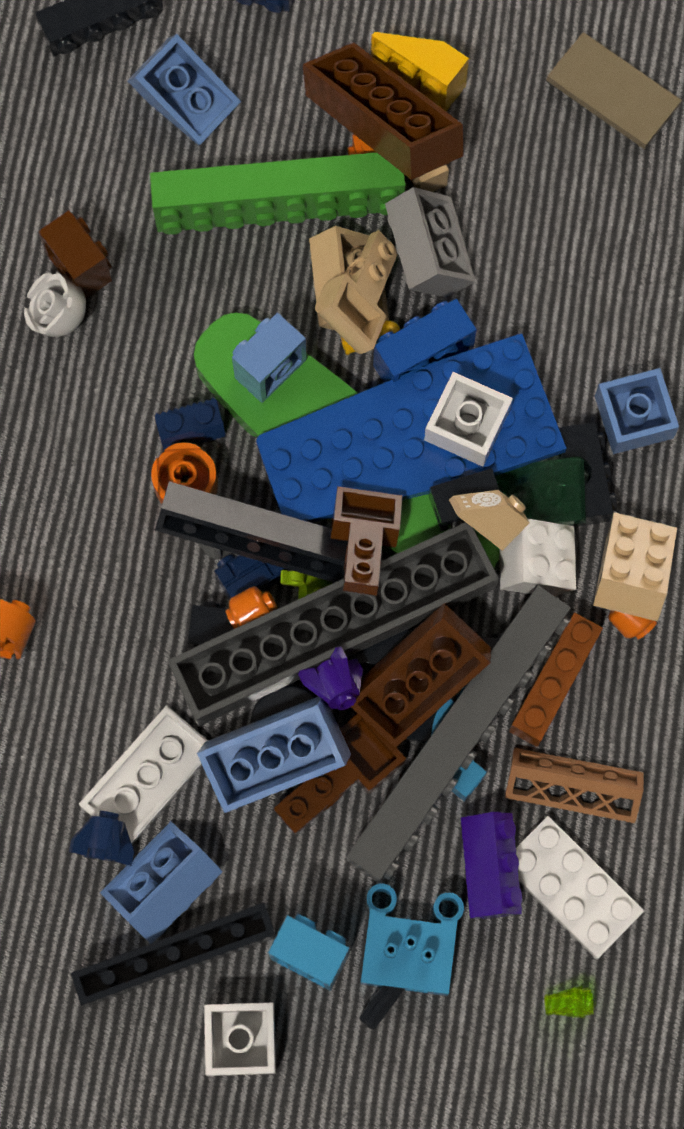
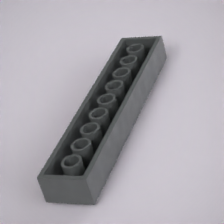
(305, 633)

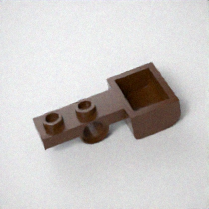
(367, 523)
(369, 764)

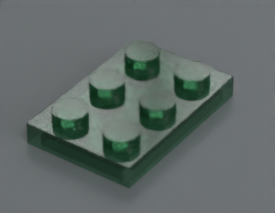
(549, 490)

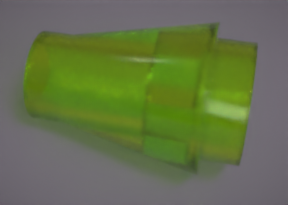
(571, 1002)

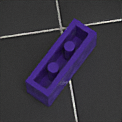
(491, 865)

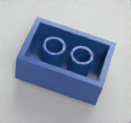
(424, 341)

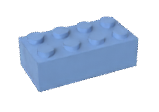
(274, 754)

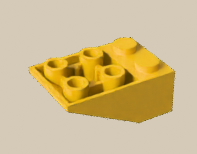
(425, 64)

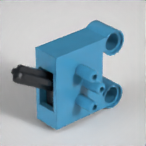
(406, 954)

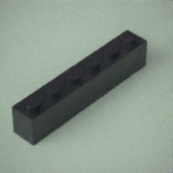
(251, 532)
(173, 955)

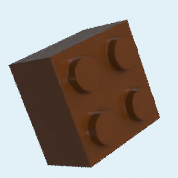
(75, 253)

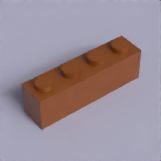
(555, 679)

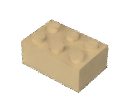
(635, 567)

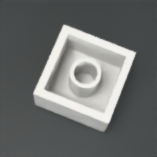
(468, 419)
(542, 557)
(239, 1039)

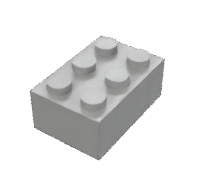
(429, 242)

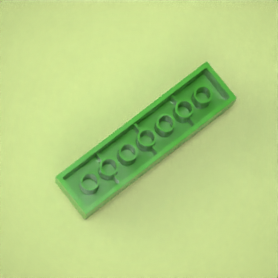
(273, 192)

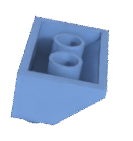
(161, 882)

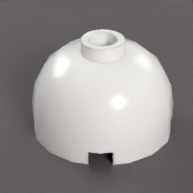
(55, 305)

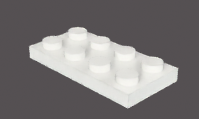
(574, 888)

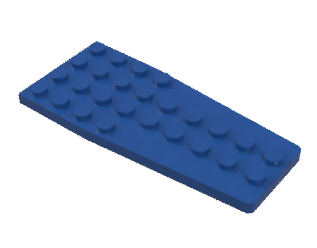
(379, 434)

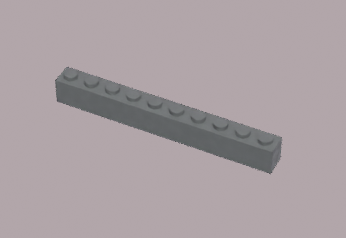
(457, 736)

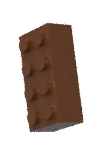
(421, 675)

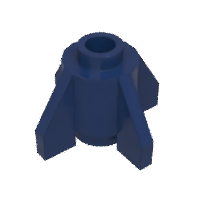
(103, 839)

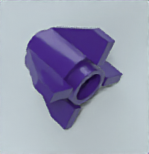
(335, 680)

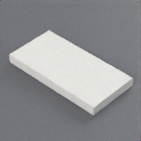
(148, 773)

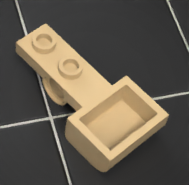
(352, 298)

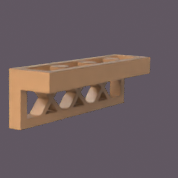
(579, 775)

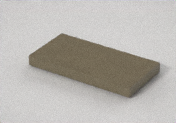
(613, 90)

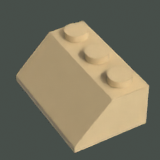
(331, 255)

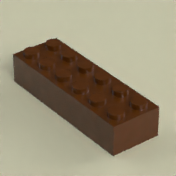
(383, 110)

